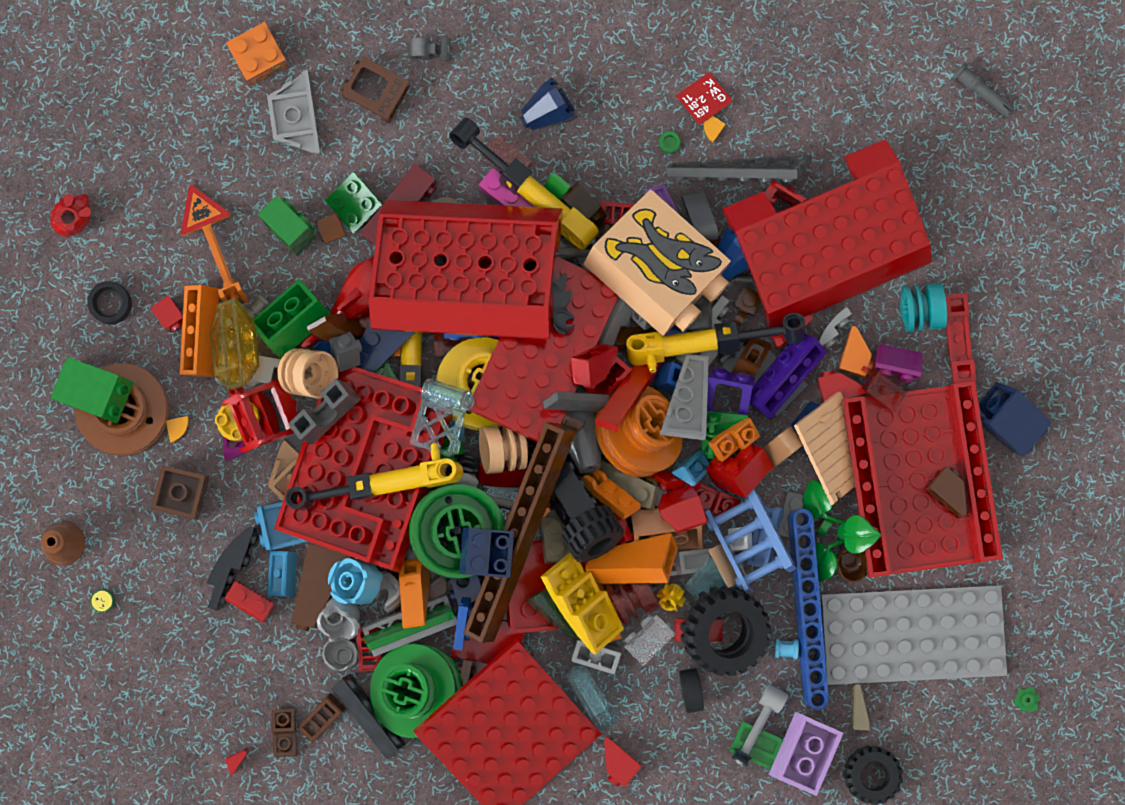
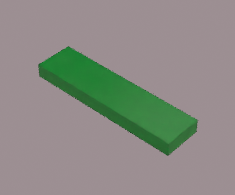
(397, 632)

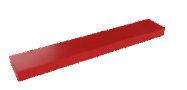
(626, 397)

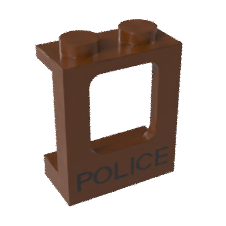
(389, 99)

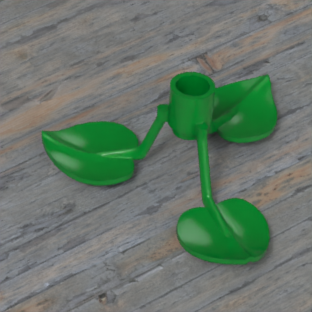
(855, 532)

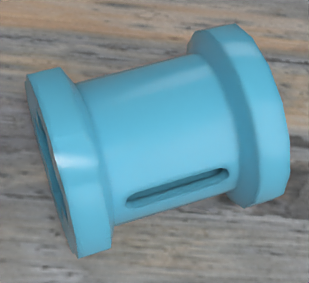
(786, 648)

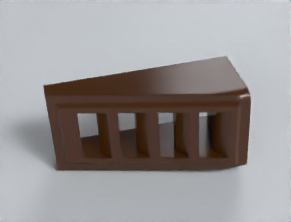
(335, 704)

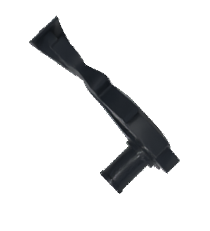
(561, 299)

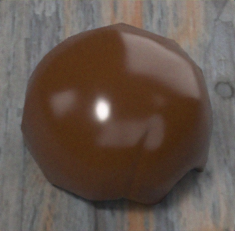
(851, 566)

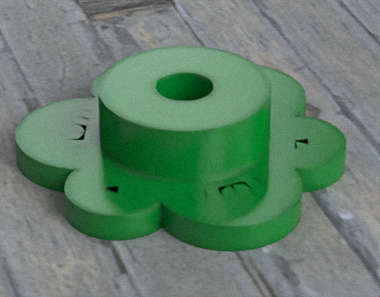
(1020, 700)

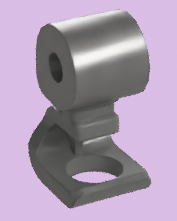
(422, 49)

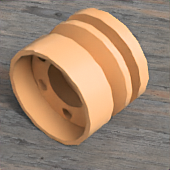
(306, 372)
(502, 449)

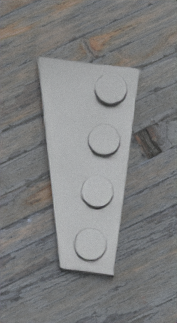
(688, 405)

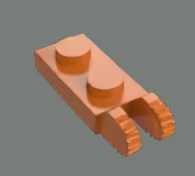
(611, 494)

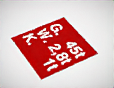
(704, 98)

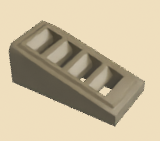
(859, 717)

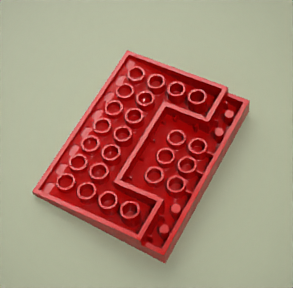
(365, 440)

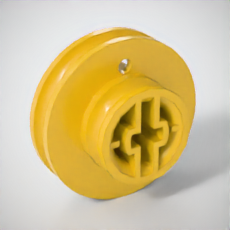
(458, 366)

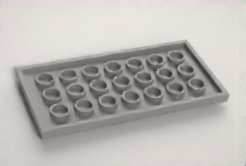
(914, 635)

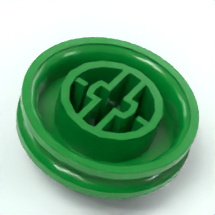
(467, 504)
(434, 678)

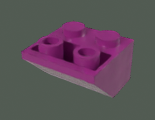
(898, 363)

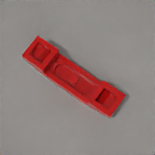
(958, 339)

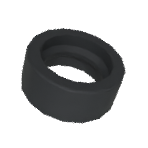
(126, 303)
(691, 690)

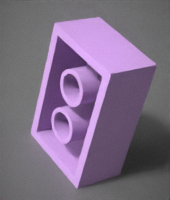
(806, 753)

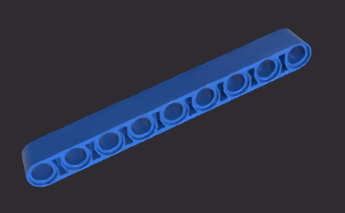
(814, 618)

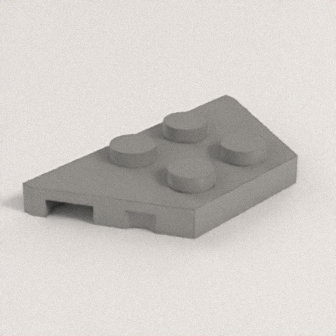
(294, 115)

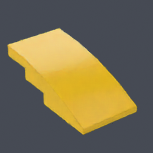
(582, 603)

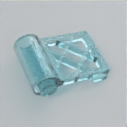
(446, 399)

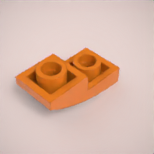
(733, 438)

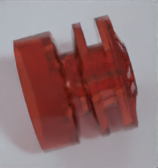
(631, 597)

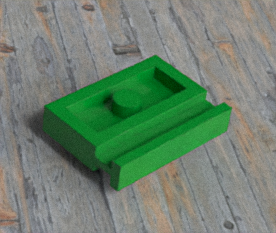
(764, 749)

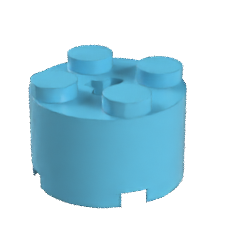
(354, 581)

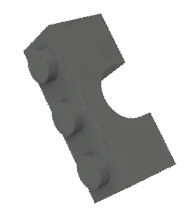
(312, 424)

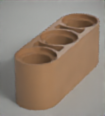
(783, 446)

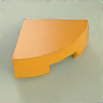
(713, 128)
(177, 428)

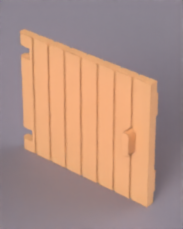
(827, 445)

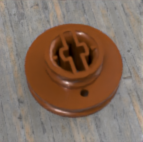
(133, 433)

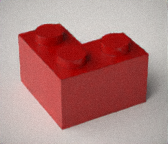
(740, 473)

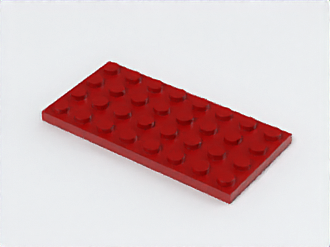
(531, 370)

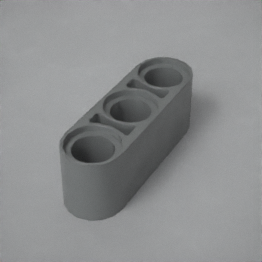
(699, 214)

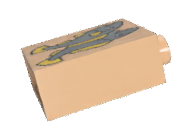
(659, 264)

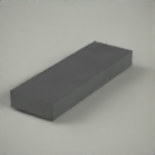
(576, 401)

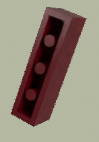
(413, 187)

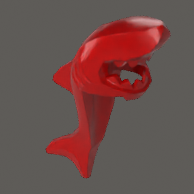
(354, 294)

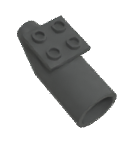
(585, 448)

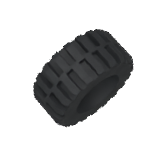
(744, 650)

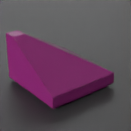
(231, 448)

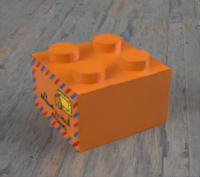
(257, 54)

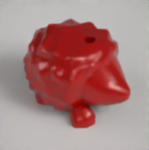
(70, 215)

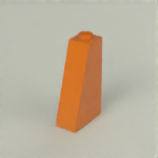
(636, 562)

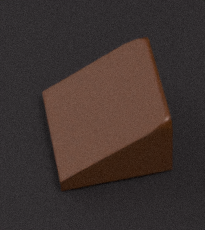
(330, 228)

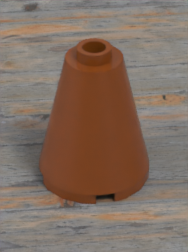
(63, 543)

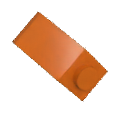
(855, 354)

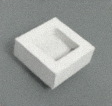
(741, 544)

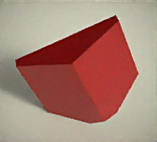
(682, 509)

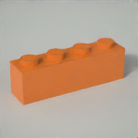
(198, 314)

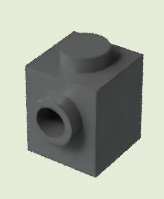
(345, 351)

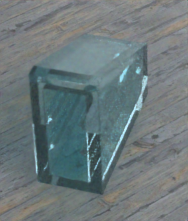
(591, 697)

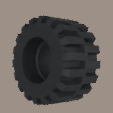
(592, 533)
(853, 775)

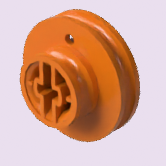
(637, 445)

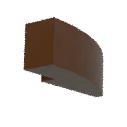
(335, 325)

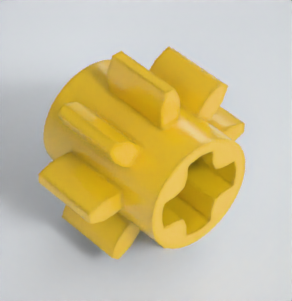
(671, 597)

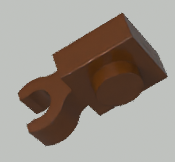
(747, 304)

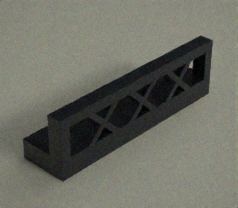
(361, 709)

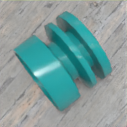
(923, 307)

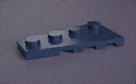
(380, 346)

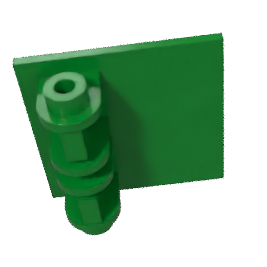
(353, 202)
(717, 423)

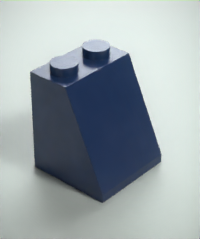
(1012, 418)

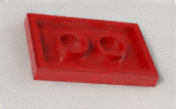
(487, 651)

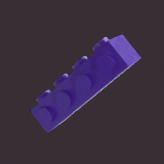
(785, 375)

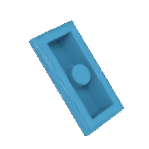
(692, 468)
(282, 573)

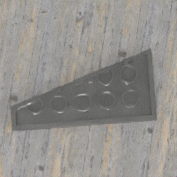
(742, 169)

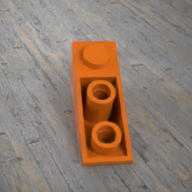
(414, 593)

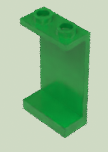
(92, 390)

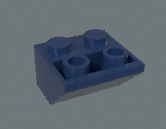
(486, 552)

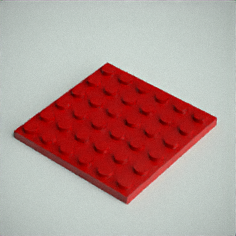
(507, 730)

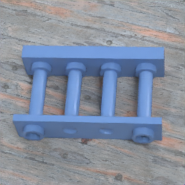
(773, 540)

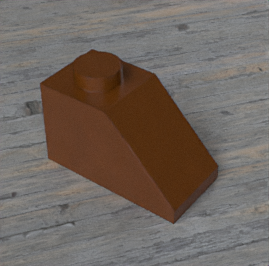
(752, 357)
(949, 490)

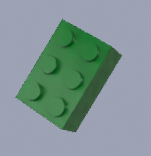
(287, 224)
(286, 319)

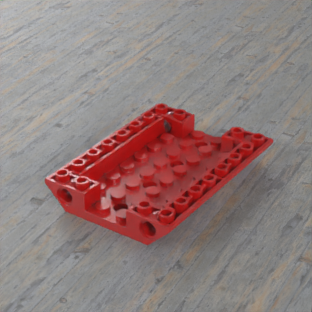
(462, 294)

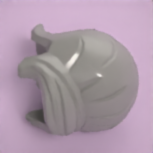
(339, 620)

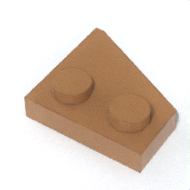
(283, 469)

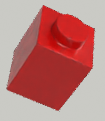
(168, 314)

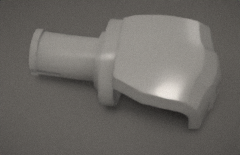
(392, 587)

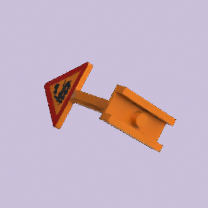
(202, 213)

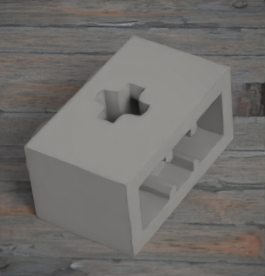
(604, 660)

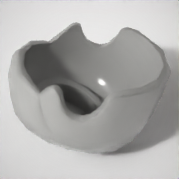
(340, 654)

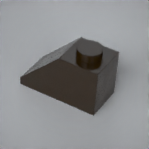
(585, 204)

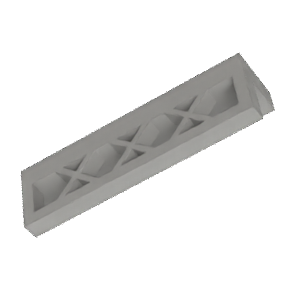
(389, 619)

